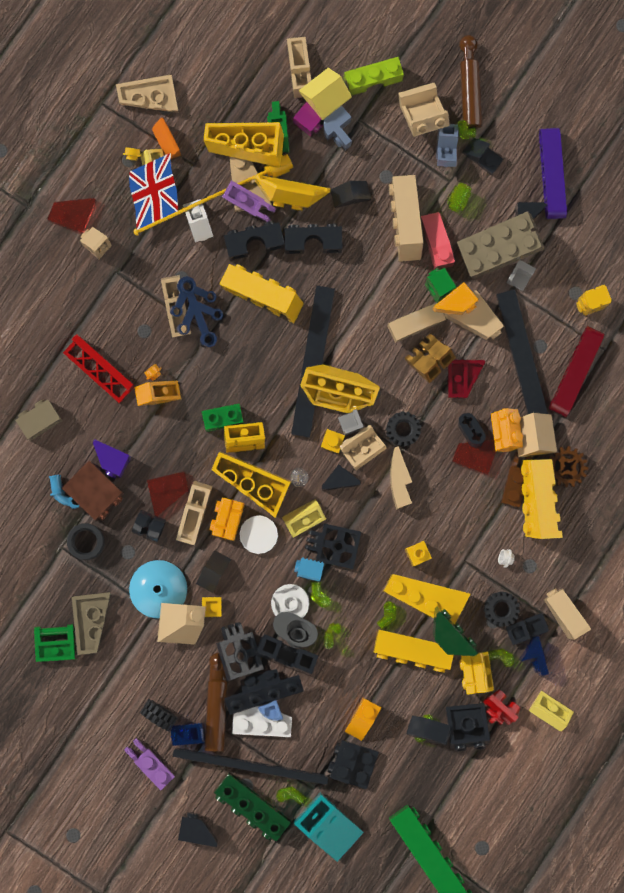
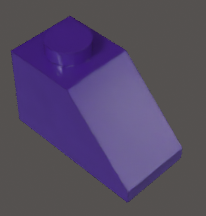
(111, 459)

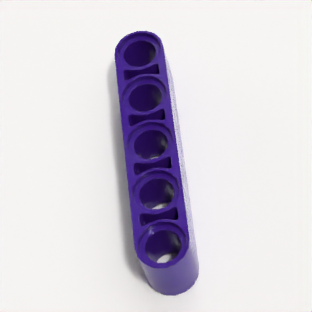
(552, 173)

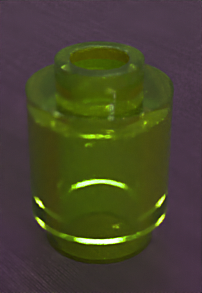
(459, 197)

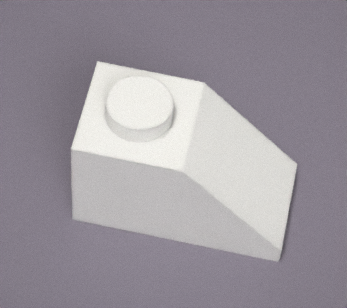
(198, 222)

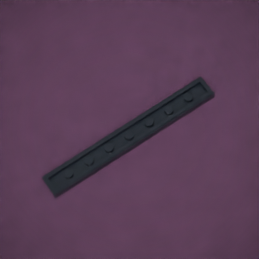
(521, 352)
(313, 356)
(250, 765)

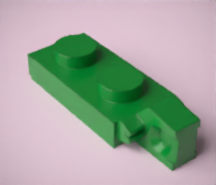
(280, 116)

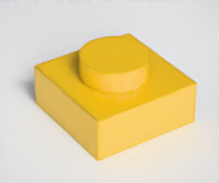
(332, 441)
(213, 606)

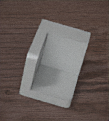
(520, 275)
(350, 422)

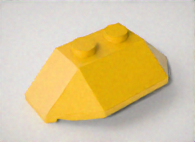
(290, 192)
(338, 388)

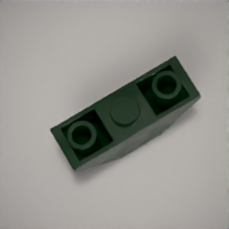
(451, 636)

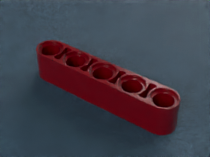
(576, 371)

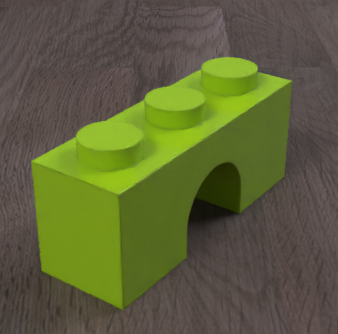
(383, 72)

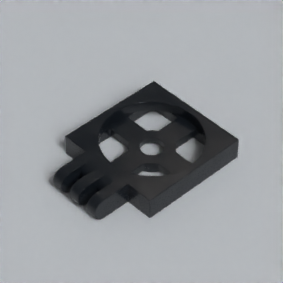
(320, 542)
(234, 634)

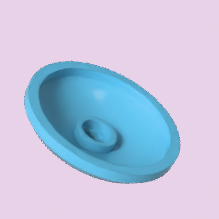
(155, 573)

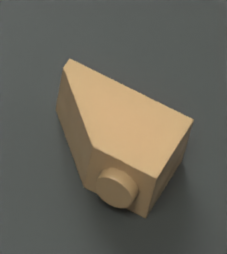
(95, 242)

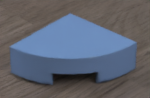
(271, 711)

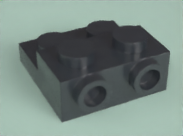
(468, 727)
(353, 763)

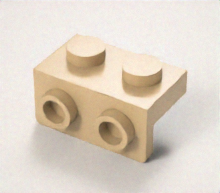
(362, 447)

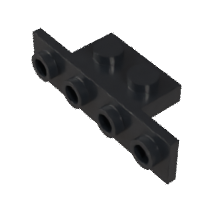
(262, 690)

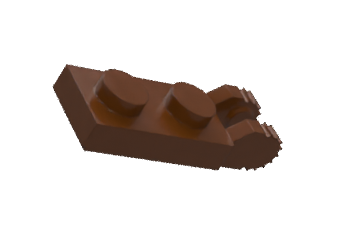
(512, 491)

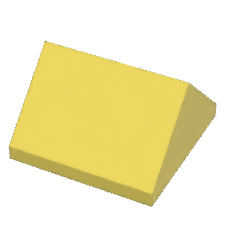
(326, 93)

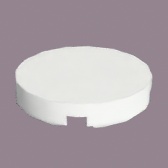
(258, 534)
(290, 599)

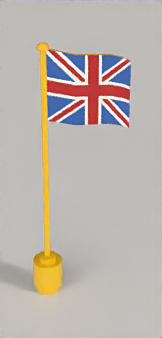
(156, 192)

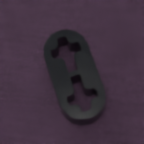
(475, 427)

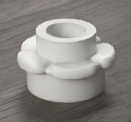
(506, 558)

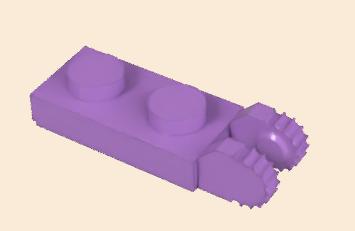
(247, 200)
(151, 765)

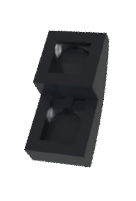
(527, 628)
(429, 729)

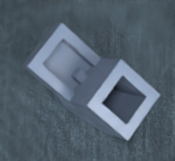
(334, 127)
(447, 146)

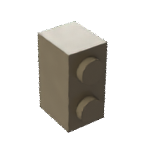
(38, 420)

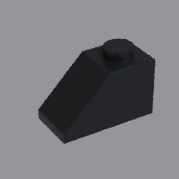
(195, 830)

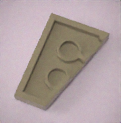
(89, 620)

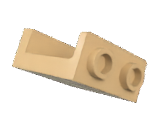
(423, 109)

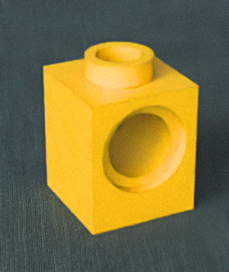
(418, 553)

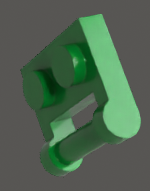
(54, 649)

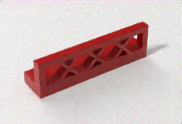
(93, 355)

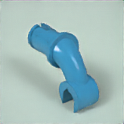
(58, 493)

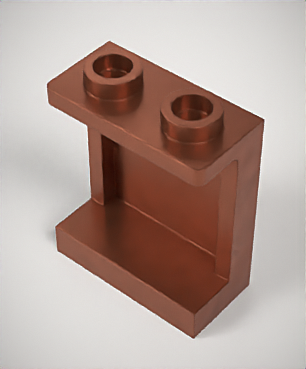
(93, 491)

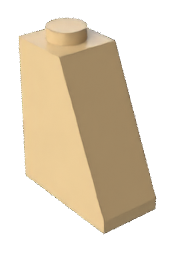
(480, 321)
(566, 614)

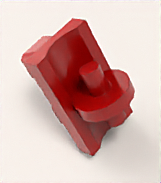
(499, 711)

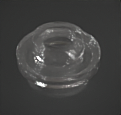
(299, 477)

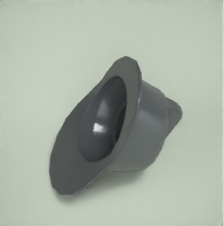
(295, 630)

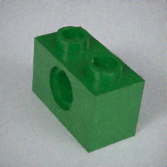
(439, 284)
(219, 417)

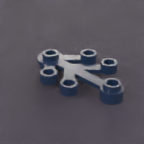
(195, 309)

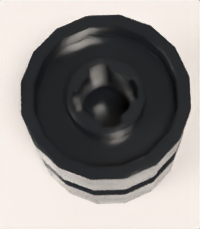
(149, 526)

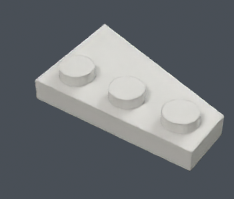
(254, 723)

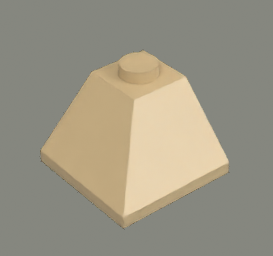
(180, 623)

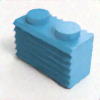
(309, 569)

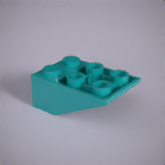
(328, 827)

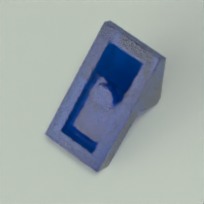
(535, 651)
(187, 734)

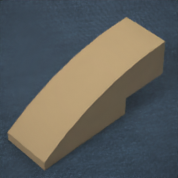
(298, 64)
(171, 294)
(415, 323)
(399, 479)
(194, 512)

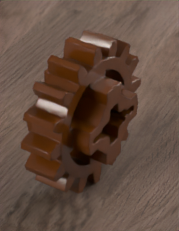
(572, 472)

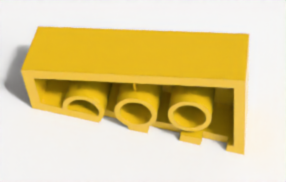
(246, 141)
(262, 292)
(254, 482)
(539, 500)
(426, 596)

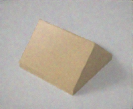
(537, 435)

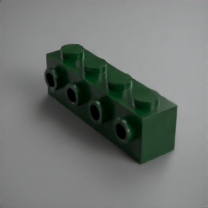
(252, 807)

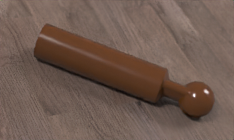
(470, 83)
(216, 705)

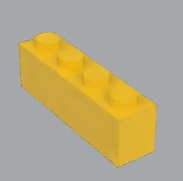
(411, 649)

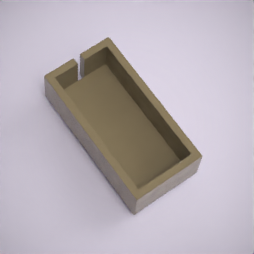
(500, 245)

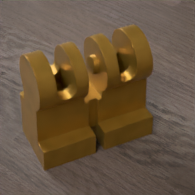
(437, 355)

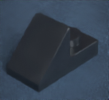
(482, 155)

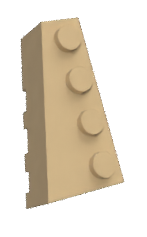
(407, 218)

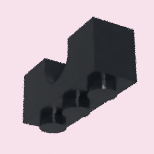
(269, 235)
(329, 237)
(285, 655)

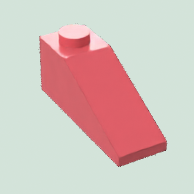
(437, 241)

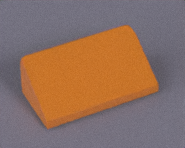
(166, 139)

